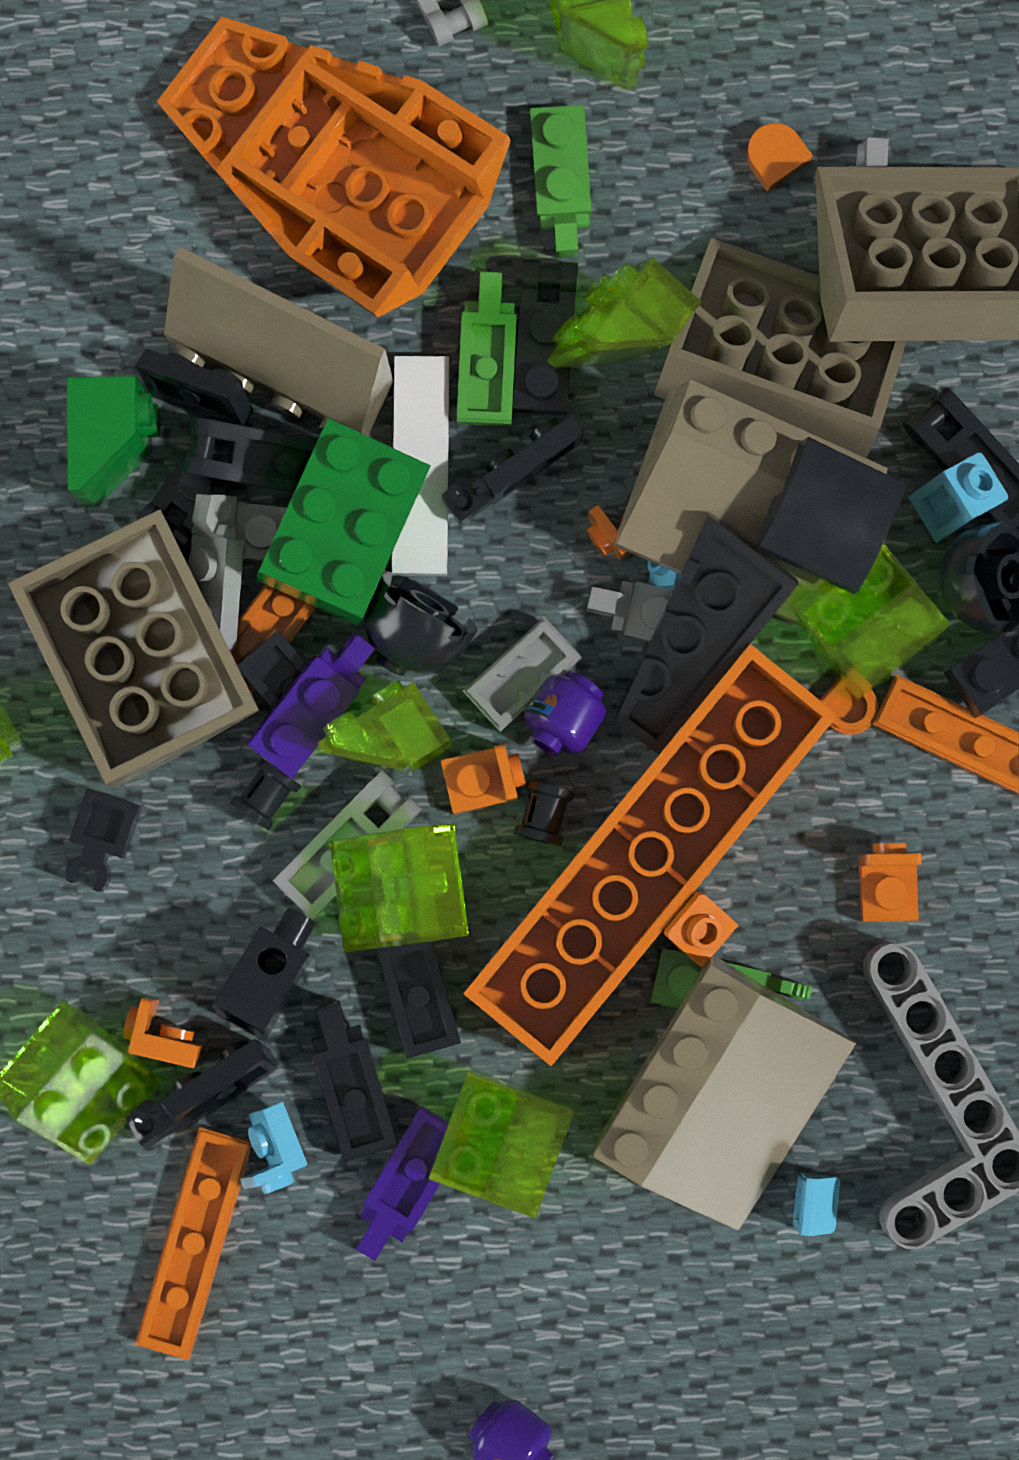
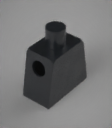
(256, 998)

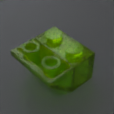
(602, 37)
(625, 317)
(874, 630)
(391, 736)
(399, 887)
(75, 1083)
(502, 1143)

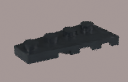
(707, 624)

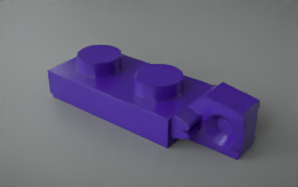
(309, 704)
(404, 1184)

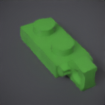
(561, 174)
(487, 357)

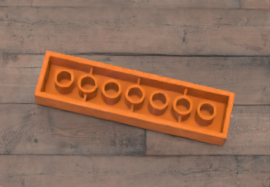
(650, 855)

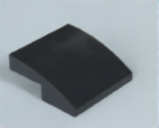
(831, 515)

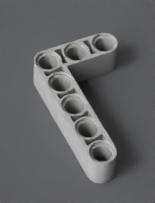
(952, 1096)

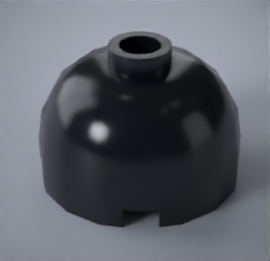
(983, 577)
(414, 627)

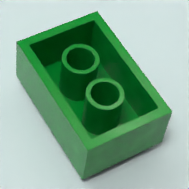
(343, 522)

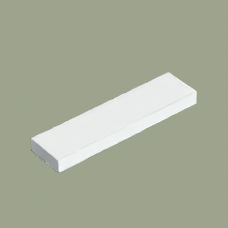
(423, 433)

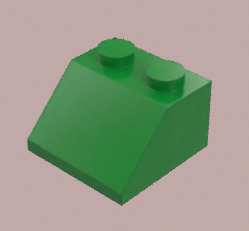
(107, 433)

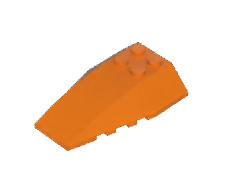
(337, 160)

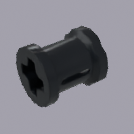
(265, 794)
(544, 813)

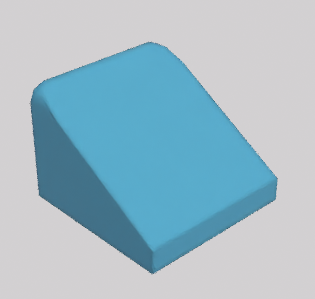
(816, 1204)

